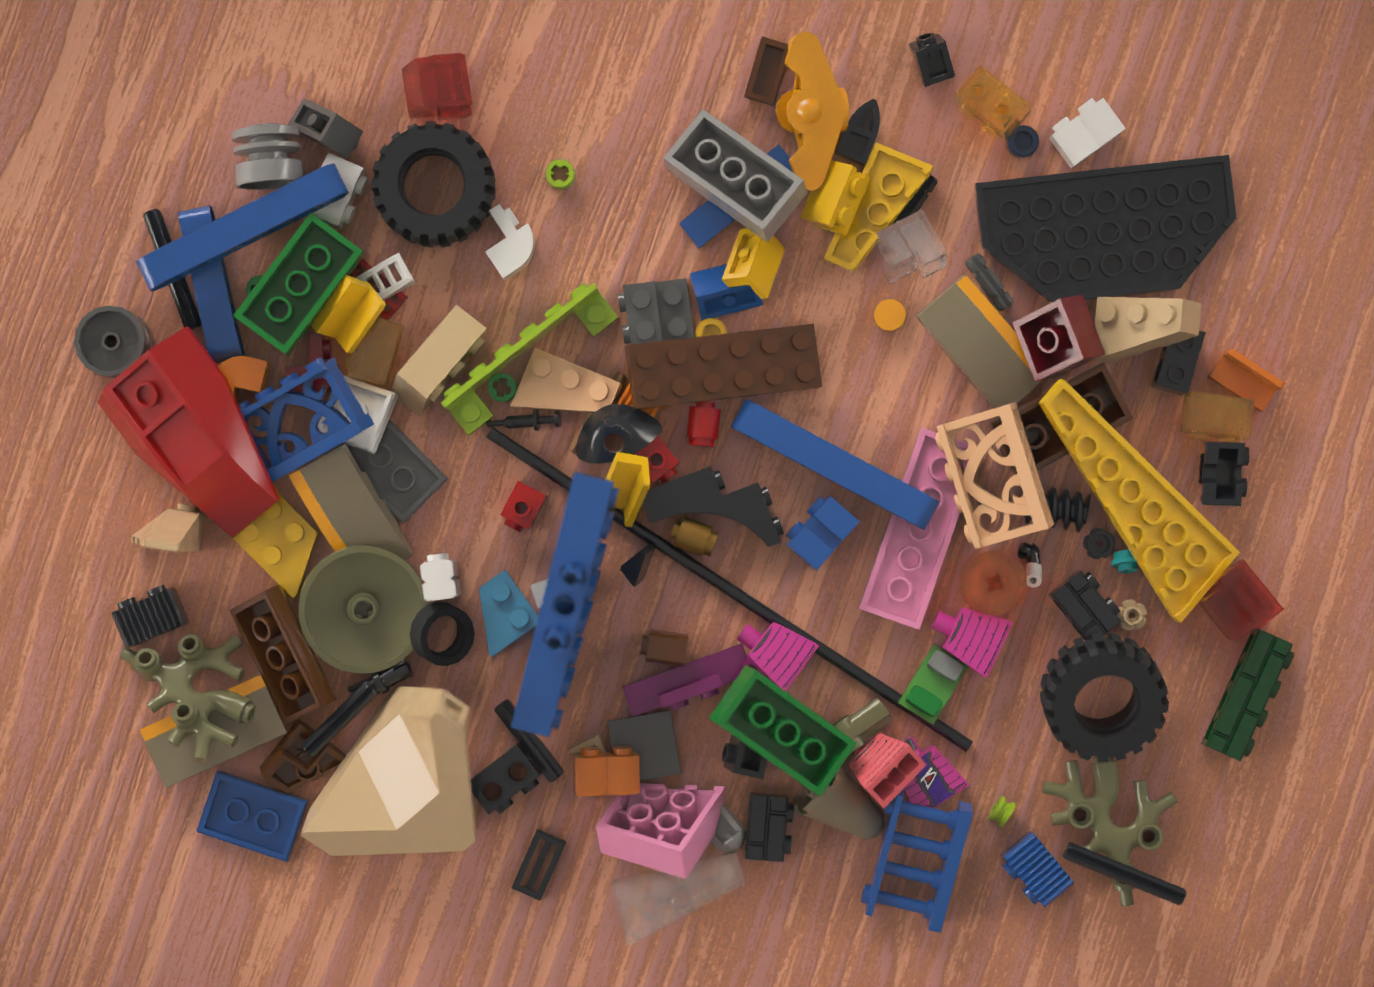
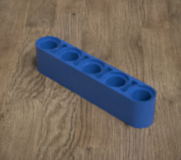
(213, 295)

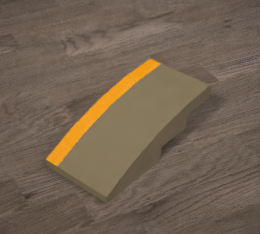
(979, 343)
(347, 504)
(178, 763)

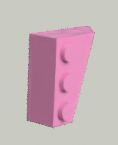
(661, 826)

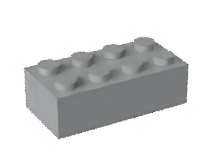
(735, 175)

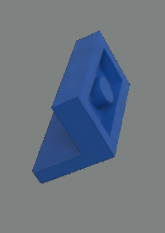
(716, 298)

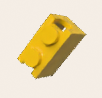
(837, 200)

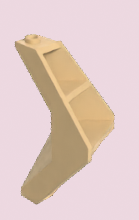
(400, 782)

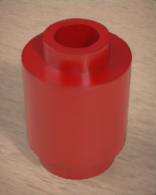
(703, 424)

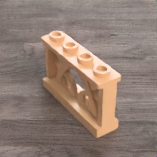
(1033, 499)

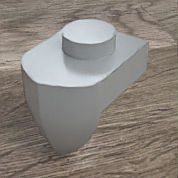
(729, 832)

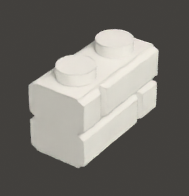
(440, 577)

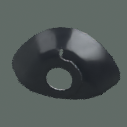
(633, 425)

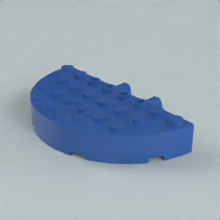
(565, 604)

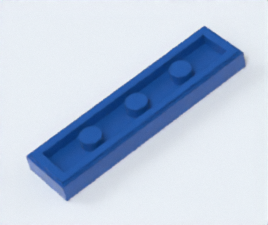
(711, 220)

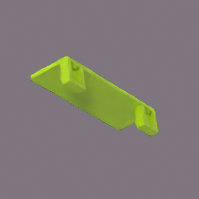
(463, 400)

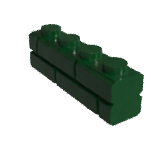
(1247, 694)

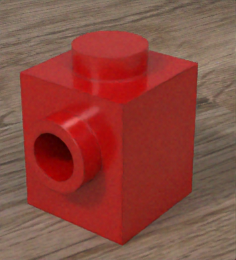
(660, 460)
(523, 507)

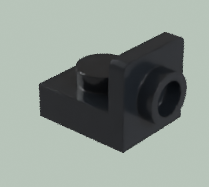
(932, 58)

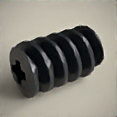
(1066, 509)

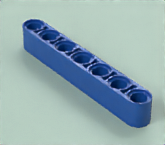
(242, 227)
(835, 464)

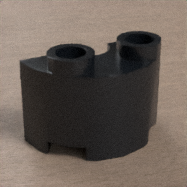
(1221, 473)

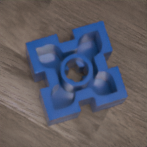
(821, 532)

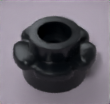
(1105, 549)

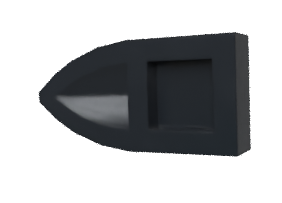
(860, 133)

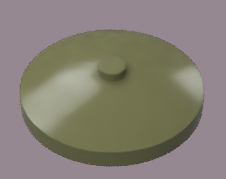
(360, 608)

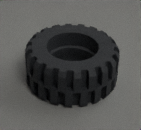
(423, 142)
(1109, 735)

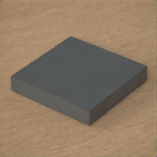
(653, 740)

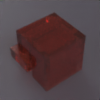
(438, 87)
(1239, 602)

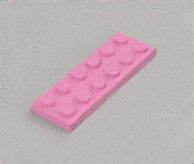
(911, 556)

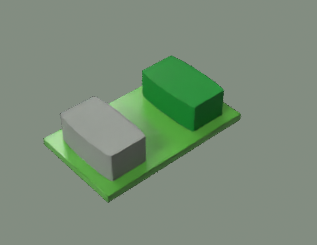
(933, 684)

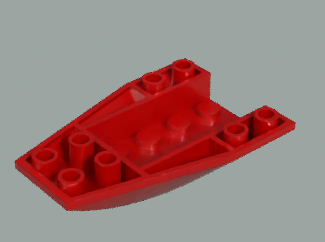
(190, 430)

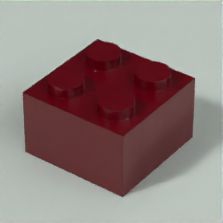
(1058, 338)

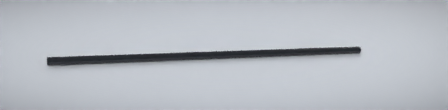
(730, 590)

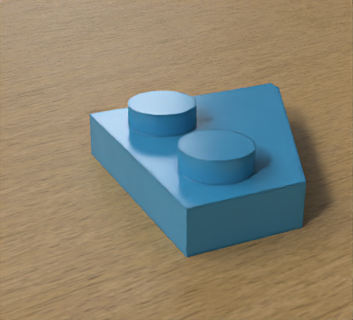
(505, 612)

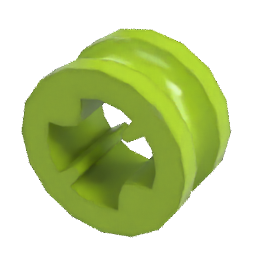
(559, 184)
(1001, 811)

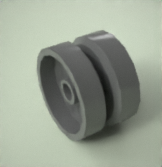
(100, 327)

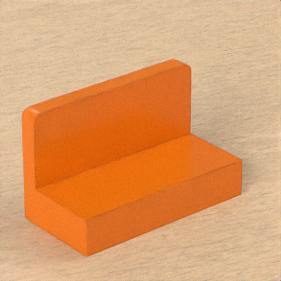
(1245, 378)

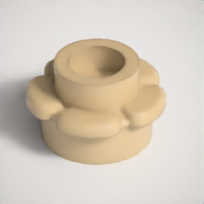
(1139, 619)

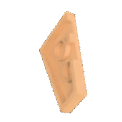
(562, 385)

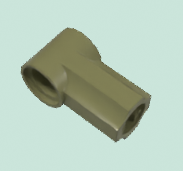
(864, 722)

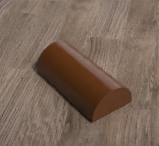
(1093, 386)
(282, 654)

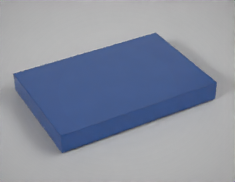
(252, 816)

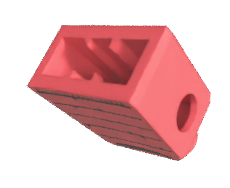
(885, 767)

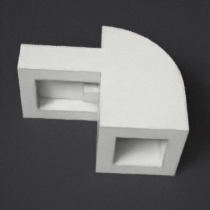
(516, 249)

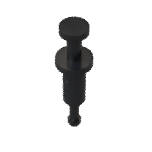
(524, 421)

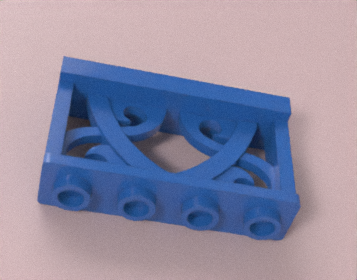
(339, 427)

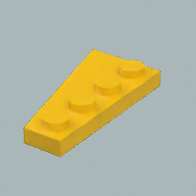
(891, 187)

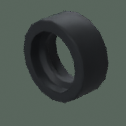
(459, 647)

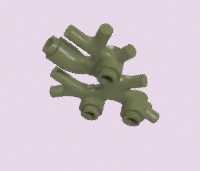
(177, 688)
(1107, 837)

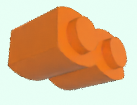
(606, 772)

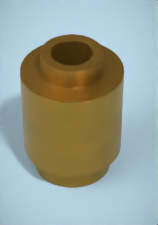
(694, 536)

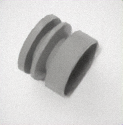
(267, 153)

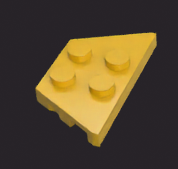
(280, 544)

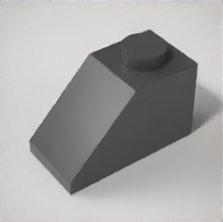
(326, 128)

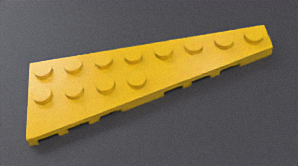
(1161, 529)

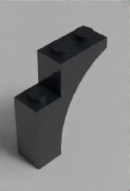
(701, 494)

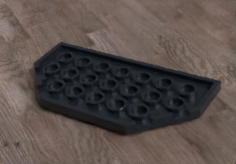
(1108, 226)

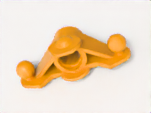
(812, 110)

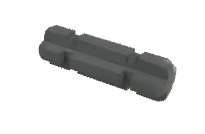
(989, 282)

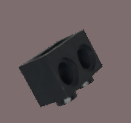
(1177, 365)
(500, 773)

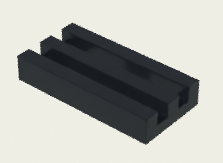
(549, 840)

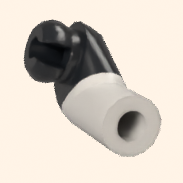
(1033, 568)

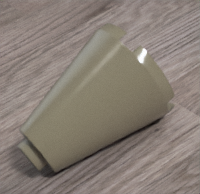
(842, 807)

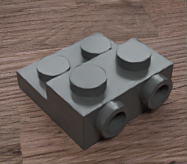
(656, 311)

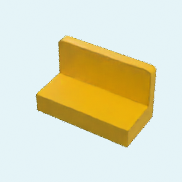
(753, 262)
(349, 312)
(632, 478)

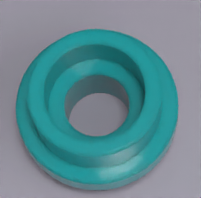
(1124, 562)

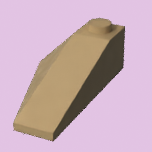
(173, 530)

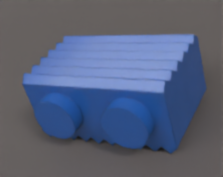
(1037, 869)

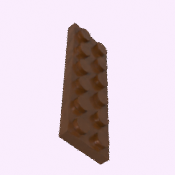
(723, 366)

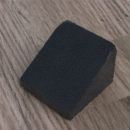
(637, 566)

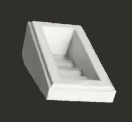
(397, 261)

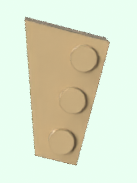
(1140, 324)
(438, 360)

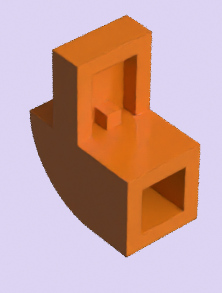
(246, 373)

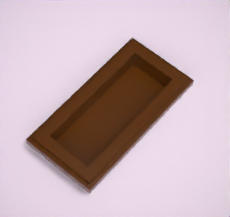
(767, 72)

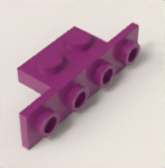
(681, 683)

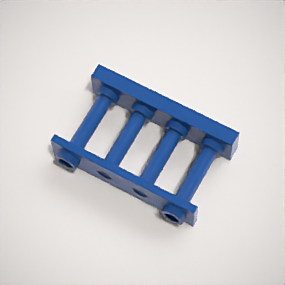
(940, 880)

